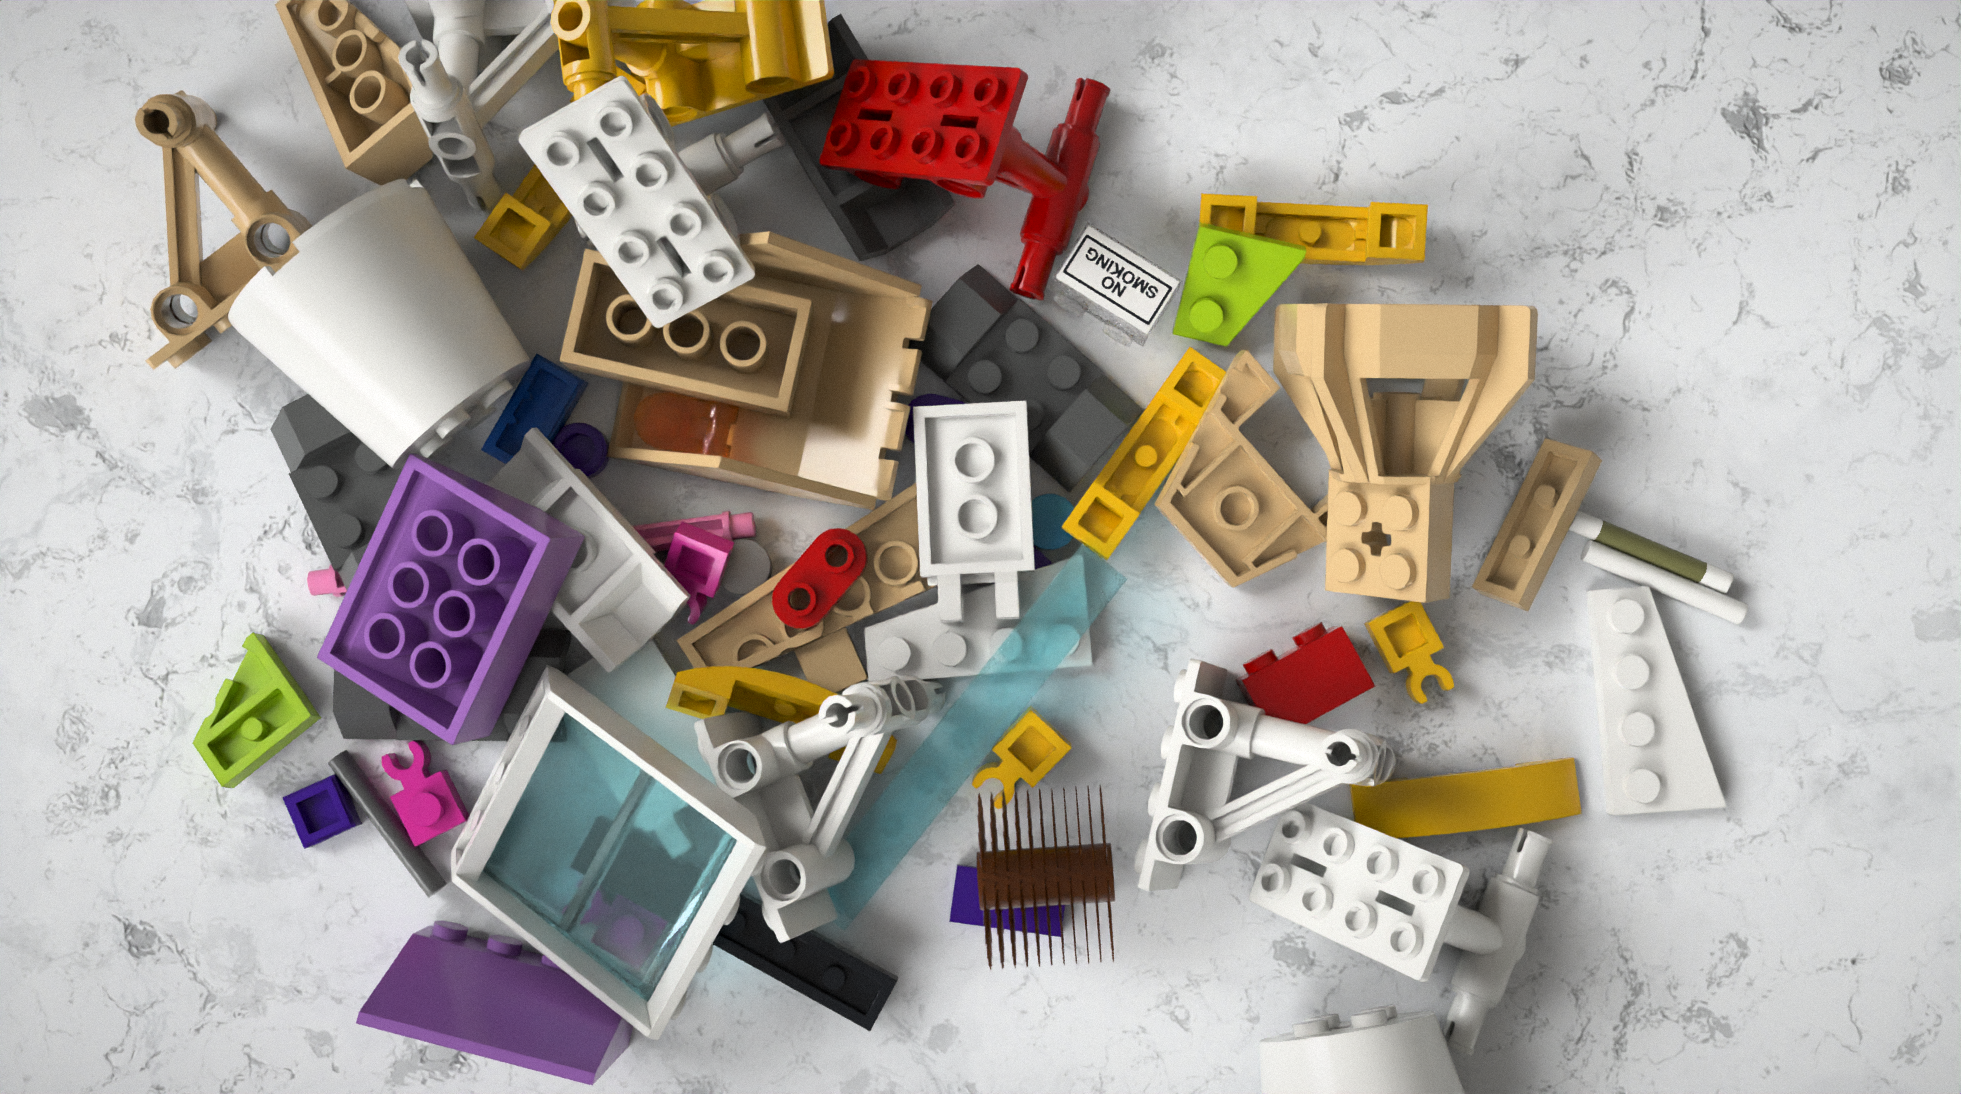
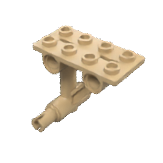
(192, 149)

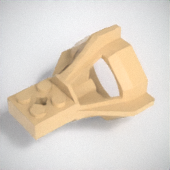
(1399, 450)

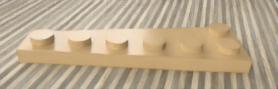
(752, 633)

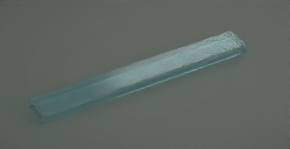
(974, 725)

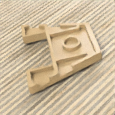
(1229, 496)

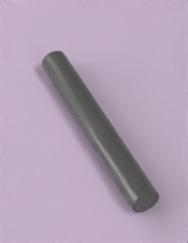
(387, 823)

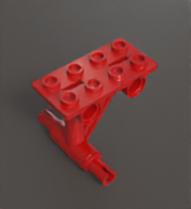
(960, 134)

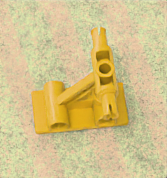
(695, 54)

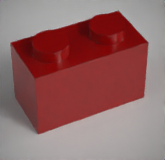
(1308, 678)

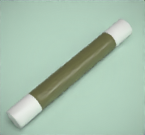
(1651, 552)

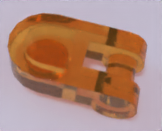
(667, 420)

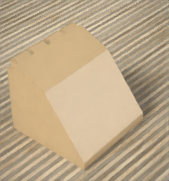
(844, 394)

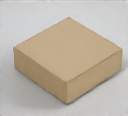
(832, 661)

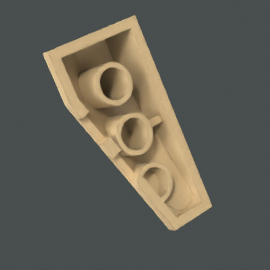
(358, 88)

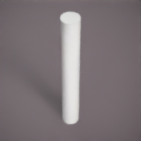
(1664, 582)

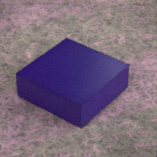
(322, 811)

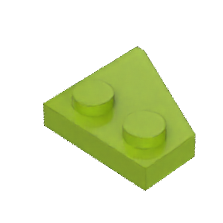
(1230, 281)
(253, 715)

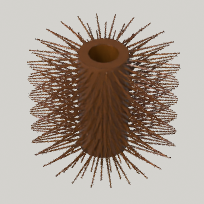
(1040, 877)

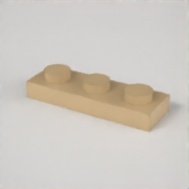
(1537, 523)

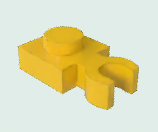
(1406, 641)
(1026, 751)

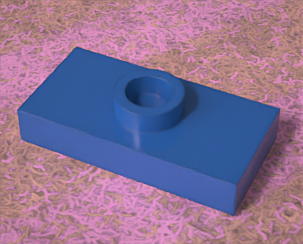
(541, 401)

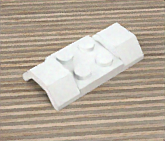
(616, 587)

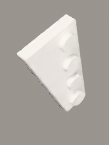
(930, 649)
(1645, 719)

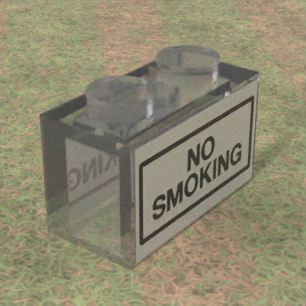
(1114, 286)

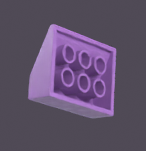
(449, 599)
(495, 1004)

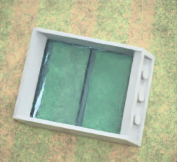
(607, 853)

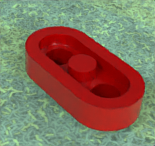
(821, 580)

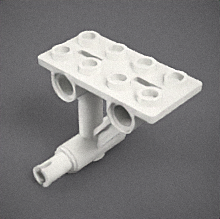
(446, 84)
(645, 202)
(1204, 765)
(765, 773)
(1403, 905)

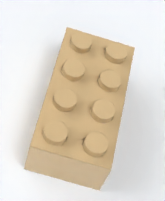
(728, 351)

